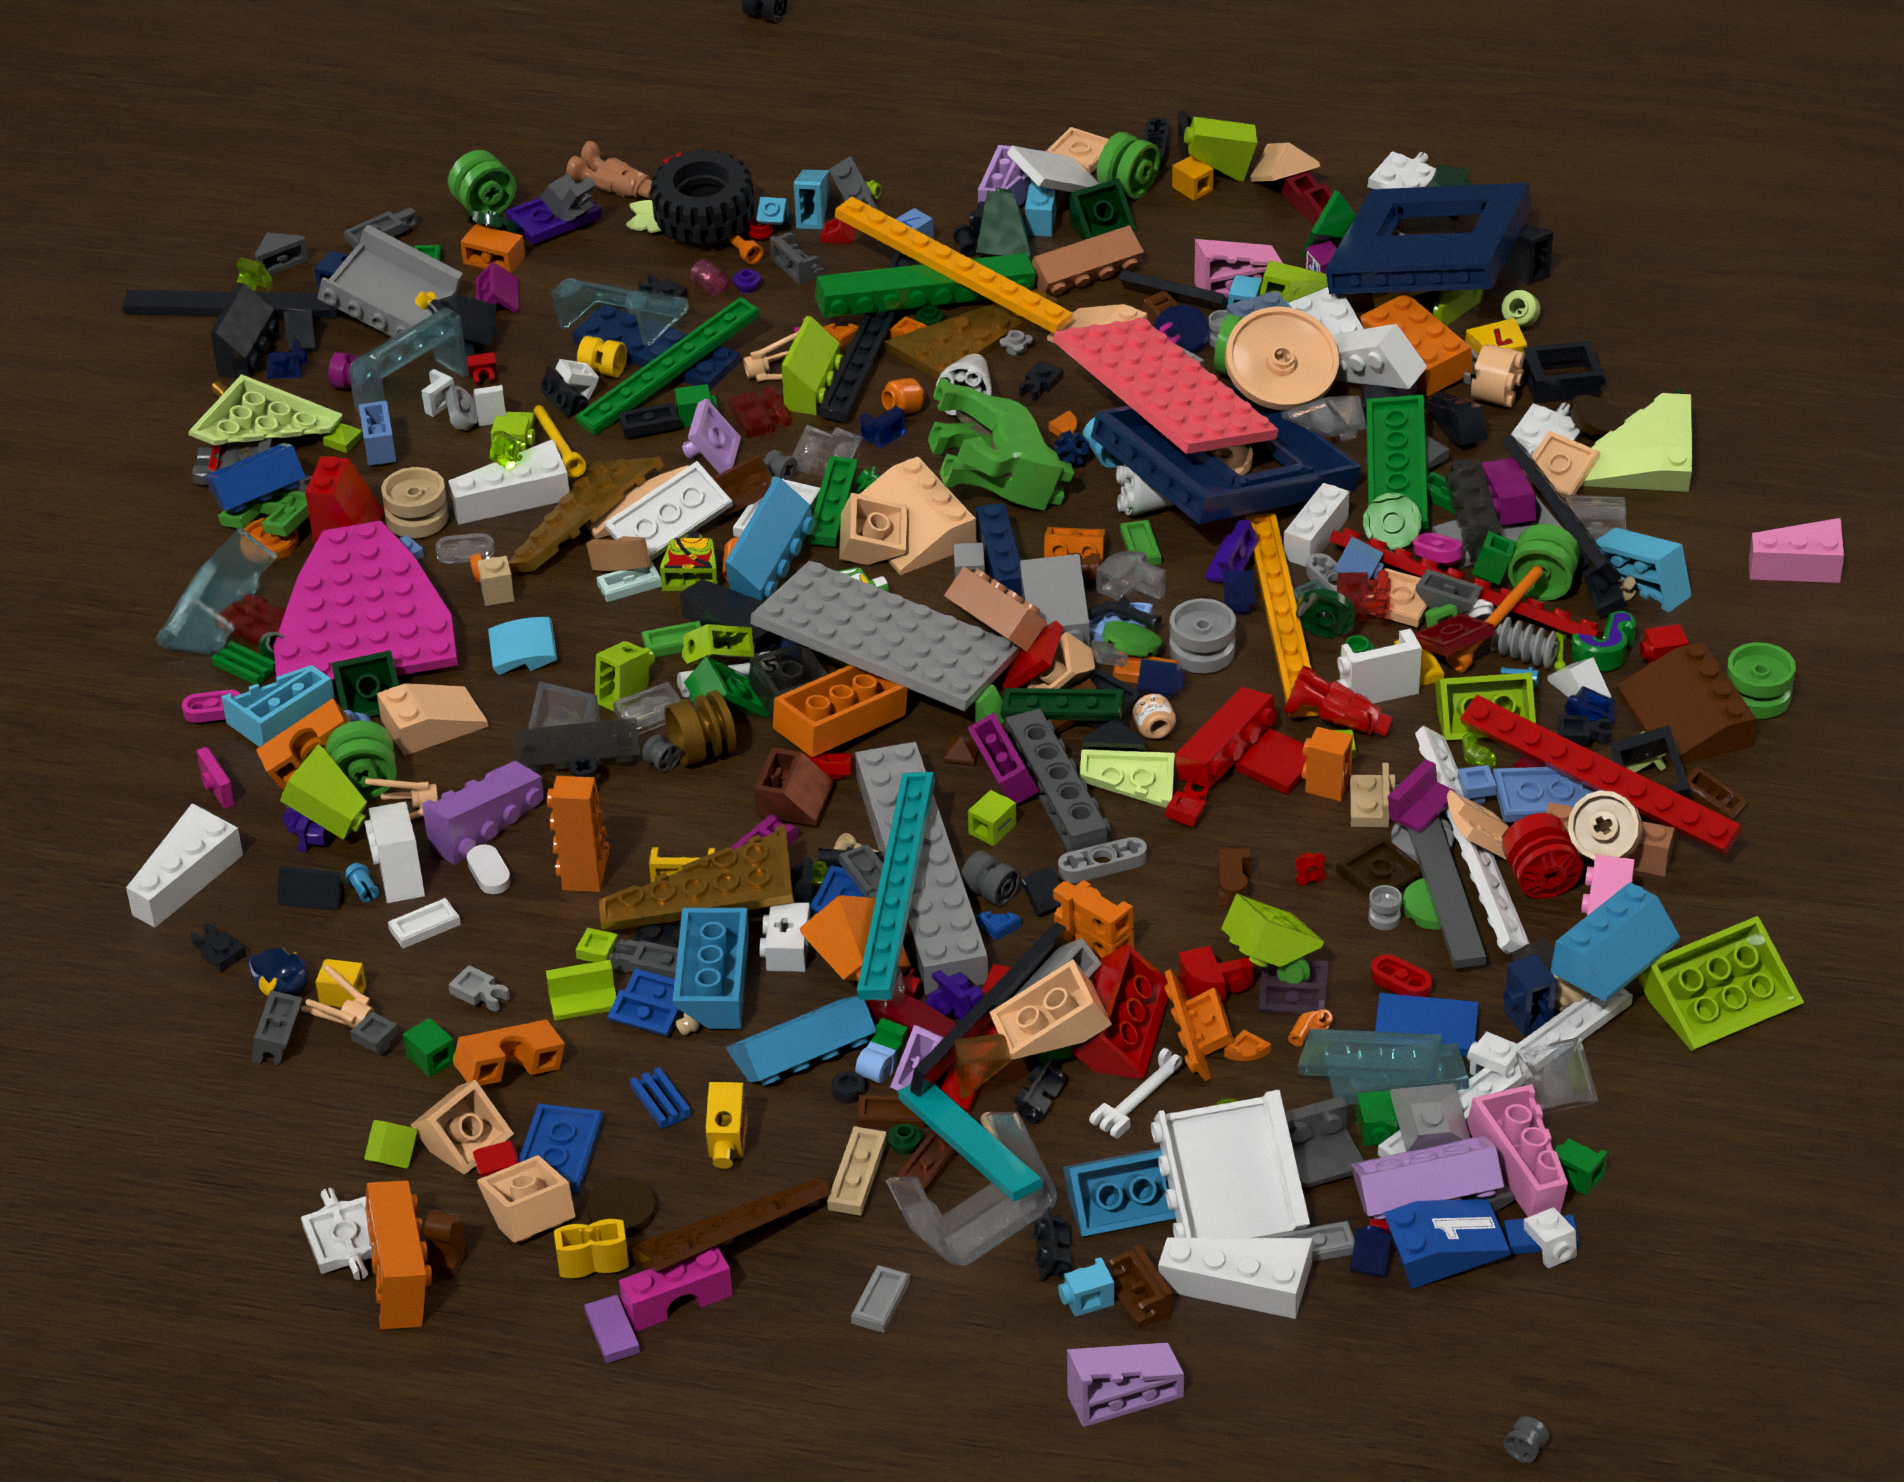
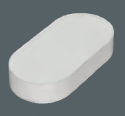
(488, 869)

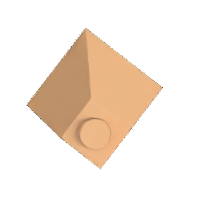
(1070, 664)

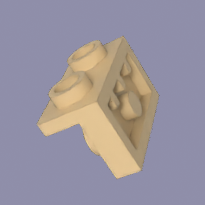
(1370, 798)

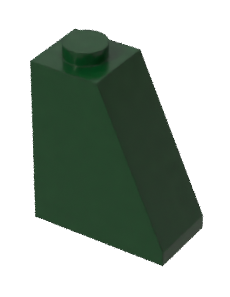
(1002, 226)

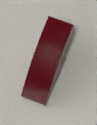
(1307, 195)
(910, 1012)

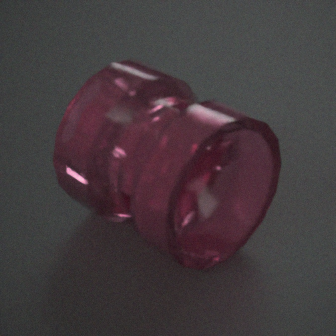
(709, 276)

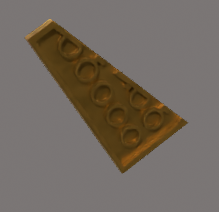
(948, 341)
(587, 501)
(730, 878)

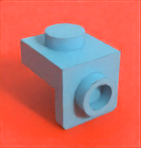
(773, 211)

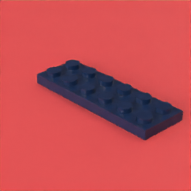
(623, 327)

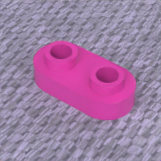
(1438, 548)
(205, 706)

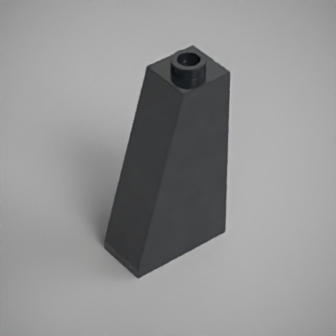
(726, 607)

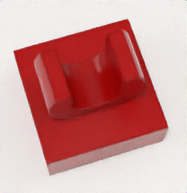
(482, 365)

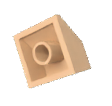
(872, 530)
(461, 1125)
(527, 1198)

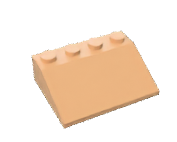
(933, 514)

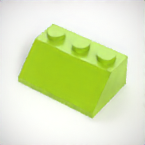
(810, 367)
(1506, 690)
(1268, 933)

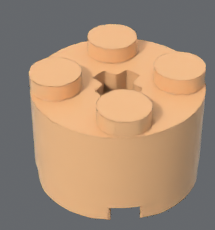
(1497, 375)

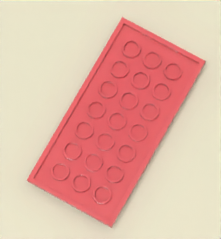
(1165, 385)

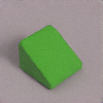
(987, 703)

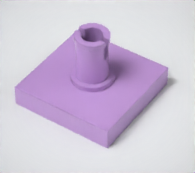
(712, 437)

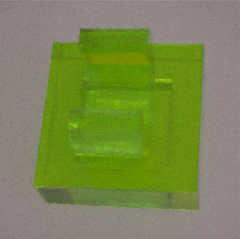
(252, 273)
(505, 449)

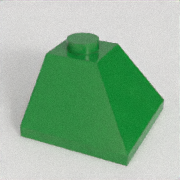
(1332, 223)
(732, 685)

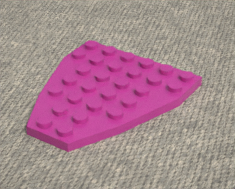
(364, 598)

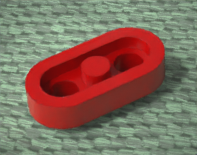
(1400, 976)

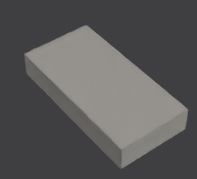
(880, 1299)

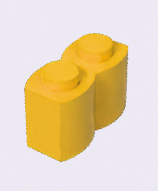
(591, 1248)

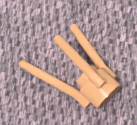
(758, 363)
(419, 793)
(351, 1012)

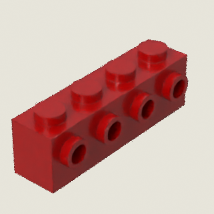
(1225, 737)

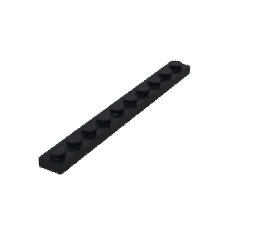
(860, 356)

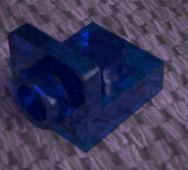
(286, 363)
(883, 428)
(1238, 590)
(1590, 703)
(1370, 1251)

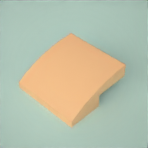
(1477, 823)

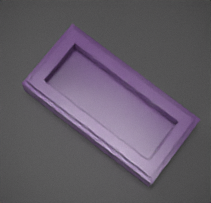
(611, 1329)

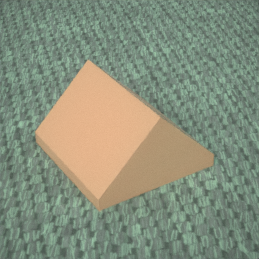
(1281, 161)

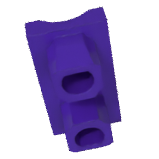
(306, 829)
(953, 995)

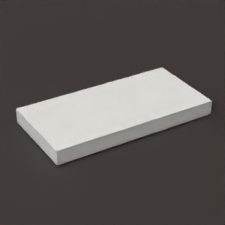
(1052, 169)
(671, 510)

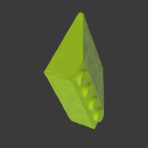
(1720, 984)

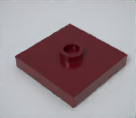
(1454, 634)

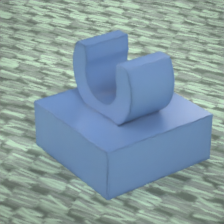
(1477, 783)

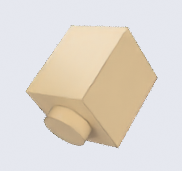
(495, 580)

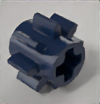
(1071, 448)

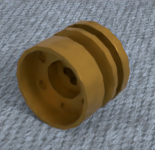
(700, 728)

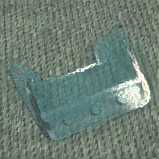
(653, 309)

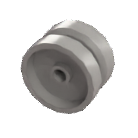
(1202, 635)

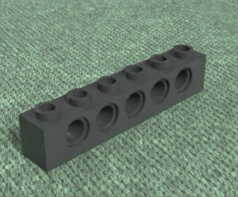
(1060, 788)

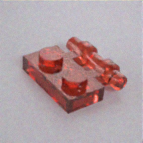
(752, 413)
(1357, 587)
(253, 618)

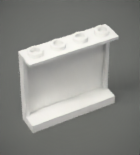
(1231, 1170)

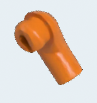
(1313, 1019)

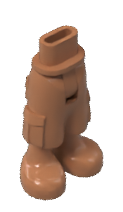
(609, 174)

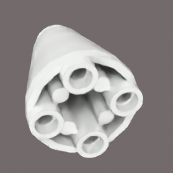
(969, 372)
(1137, 494)

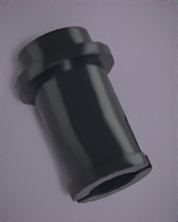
(964, 236)

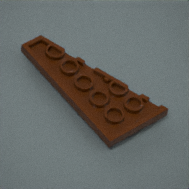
(723, 1227)

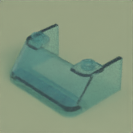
(437, 331)
(220, 581)

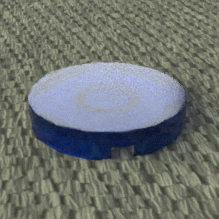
(1188, 323)

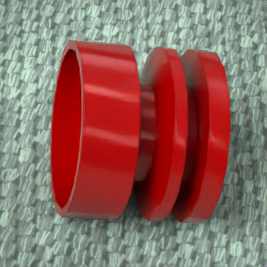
(1542, 855)

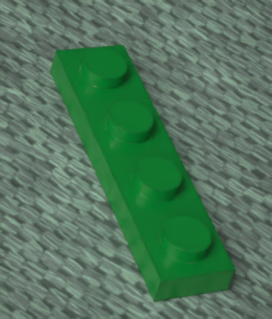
(832, 499)

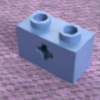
(377, 433)

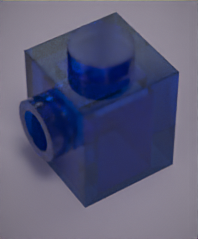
(1160, 677)

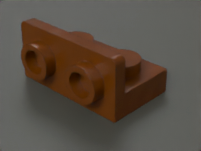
(745, 483)

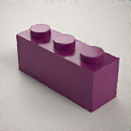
(1510, 491)
(1003, 759)

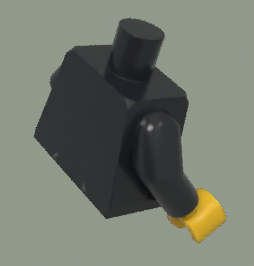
(475, 315)

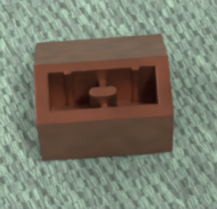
(791, 788)

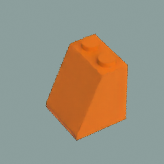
(842, 933)

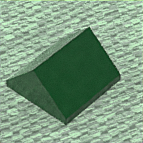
(1099, 209)
(361, 679)

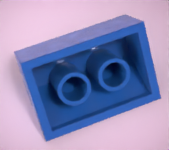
(256, 477)

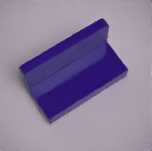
(1233, 552)

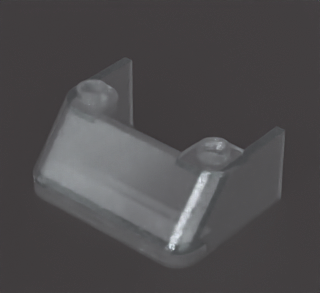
(986, 1216)

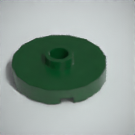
(492, 220)
(1326, 613)

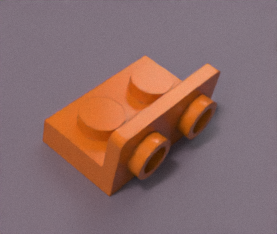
(1074, 540)

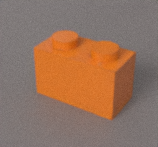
(488, 245)
(1327, 763)

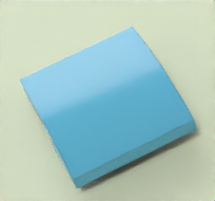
(522, 642)

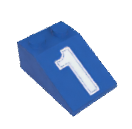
(1444, 1237)

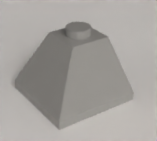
(1429, 1115)

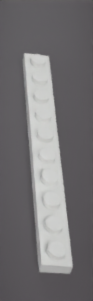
(1480, 860)
(1575, 1021)

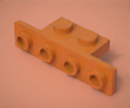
(1201, 1023)

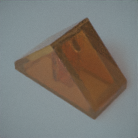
(978, 1060)

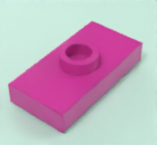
(215, 778)

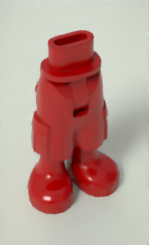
(1336, 704)

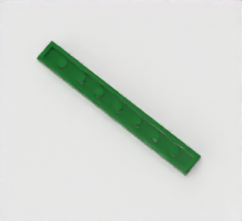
(667, 366)

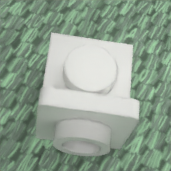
(579, 376)
(434, 394)

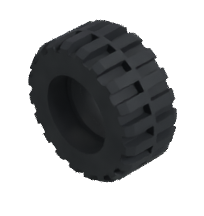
(702, 197)

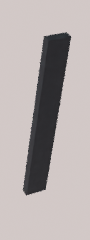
(213, 303)
(1562, 509)
(979, 1017)

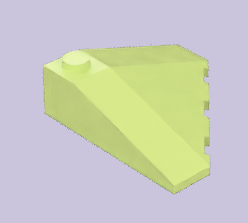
(261, 412)
(1648, 449)

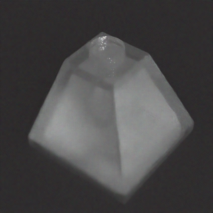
(1330, 416)
(1558, 1075)

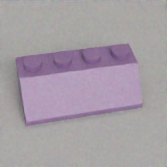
(1428, 1174)

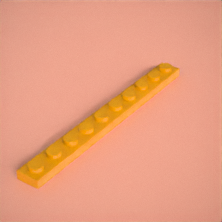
(954, 265)
(1280, 605)

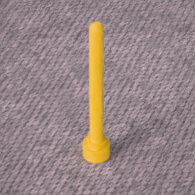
(573, 461)

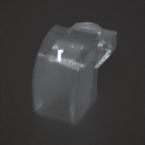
(1129, 571)

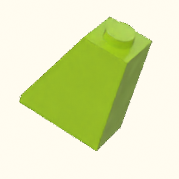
(1222, 145)
(325, 794)

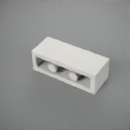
(1314, 524)

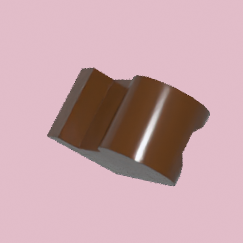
(1233, 872)
(445, 1242)

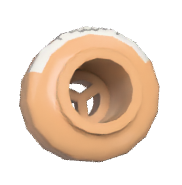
(1154, 716)

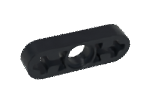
(1160, 138)

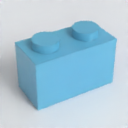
(1040, 210)

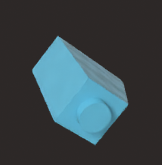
(811, 198)

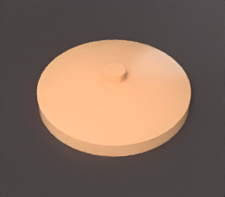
(1281, 358)

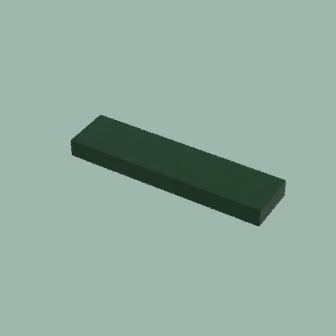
(1065, 703)

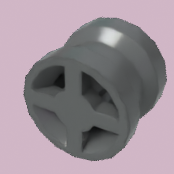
(781, 466)
(661, 753)
(1526, 1439)

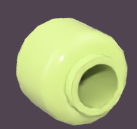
(1512, 305)

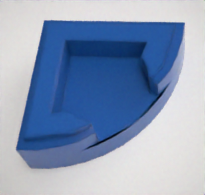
(998, 924)

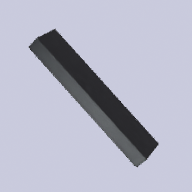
(1177, 291)

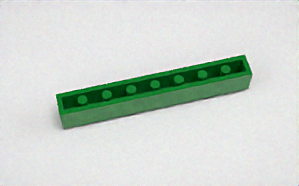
(909, 287)

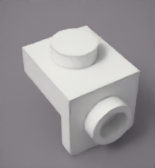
(1493, 1053)
(1553, 1235)

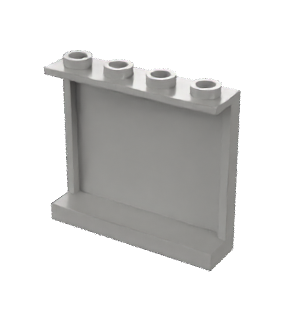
(384, 279)

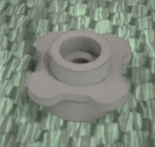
(1016, 342)

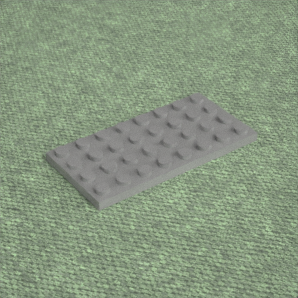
(886, 635)

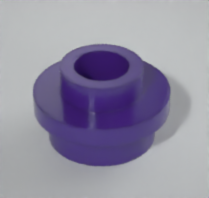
(747, 281)

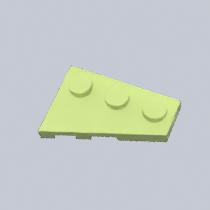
(1131, 773)

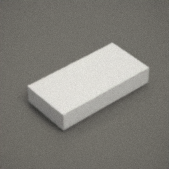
(424, 923)

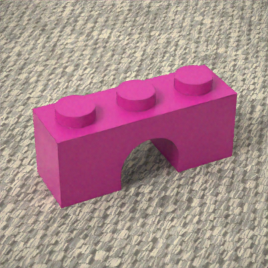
(650, 1293)

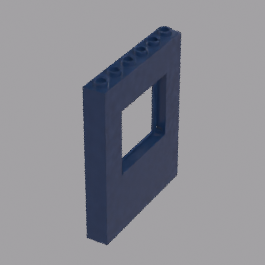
(1382, 262)
(1205, 485)

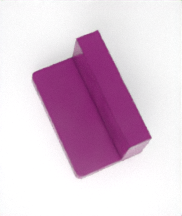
(498, 286)
(1418, 798)

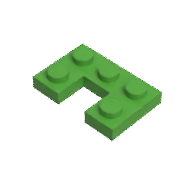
(285, 508)

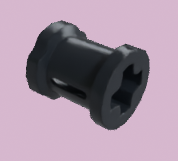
(584, 767)

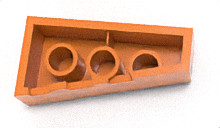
(578, 833)

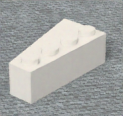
(498, 491)
(183, 865)
(1239, 1271)

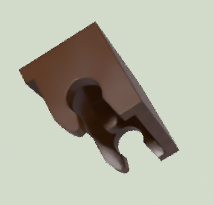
(1140, 1288)

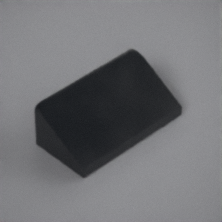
(310, 888)

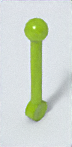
(1561, 635)

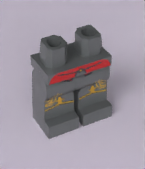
(223, 455)

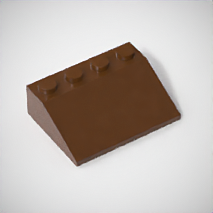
(1693, 698)

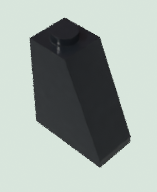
(1531, 254)

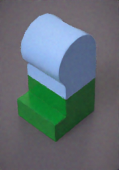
(883, 1052)

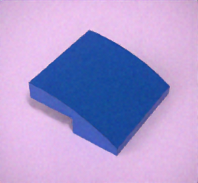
(647, 1004)

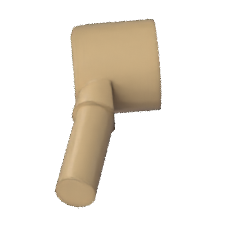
(1626, 586)
(847, 840)

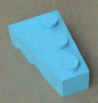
(1652, 562)
(277, 706)

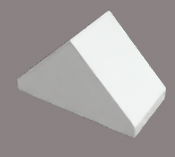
(489, 404)
(1579, 674)

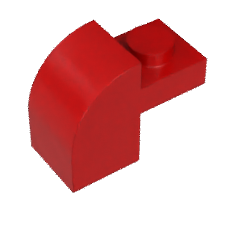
(1201, 972)

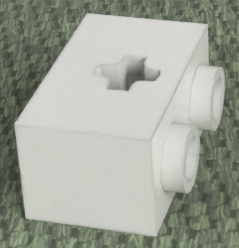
(784, 944)

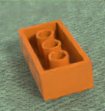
(1436, 344)
(837, 709)

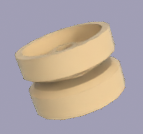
(415, 502)
(1592, 812)

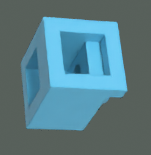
(1088, 1289)

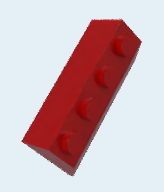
(1135, 1004)

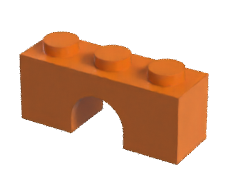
(289, 748)
(530, 1045)

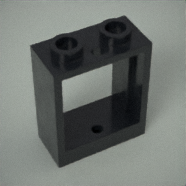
(1563, 386)
(1651, 745)

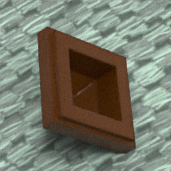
(961, 751)

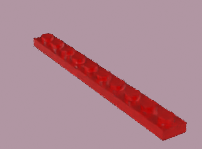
(1532, 608)
(1601, 774)

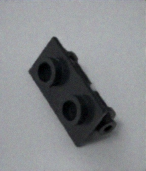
(562, 394)
(1044, 1081)
(1051, 1240)

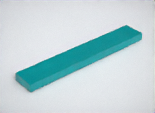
(972, 1142)

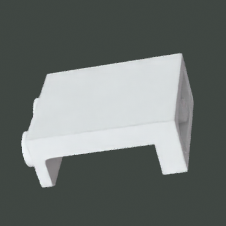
(1384, 671)

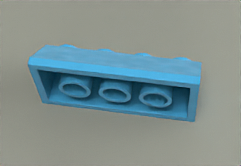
(769, 542)
(1615, 942)
(712, 966)
(803, 1039)
(1117, 1192)

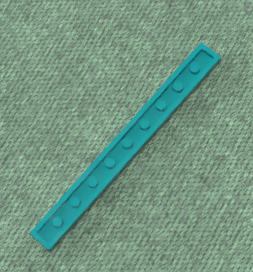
(896, 887)

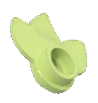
(644, 217)

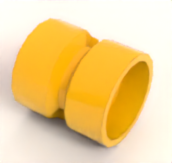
(603, 356)

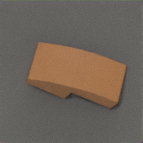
(618, 554)

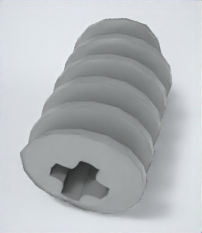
(1525, 644)

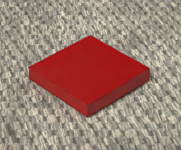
(1036, 659)
(1274, 761)

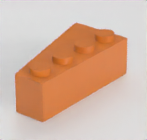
(397, 1253)

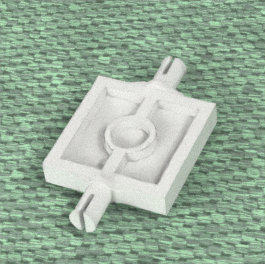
(1402, 172)
(1539, 421)
(339, 1234)

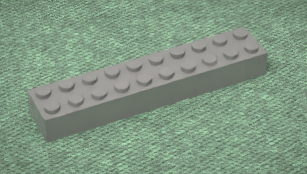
(940, 917)

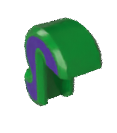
(1610, 651)

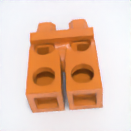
(1093, 918)

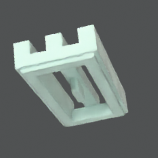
(628, 582)

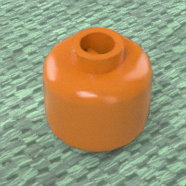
(904, 394)

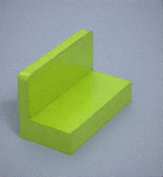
(581, 989)

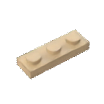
(857, 1171)

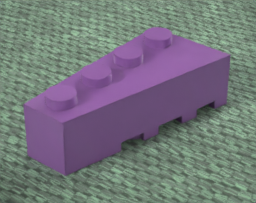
(480, 810)

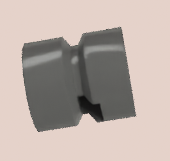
(989, 878)

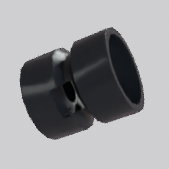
(769, 9)

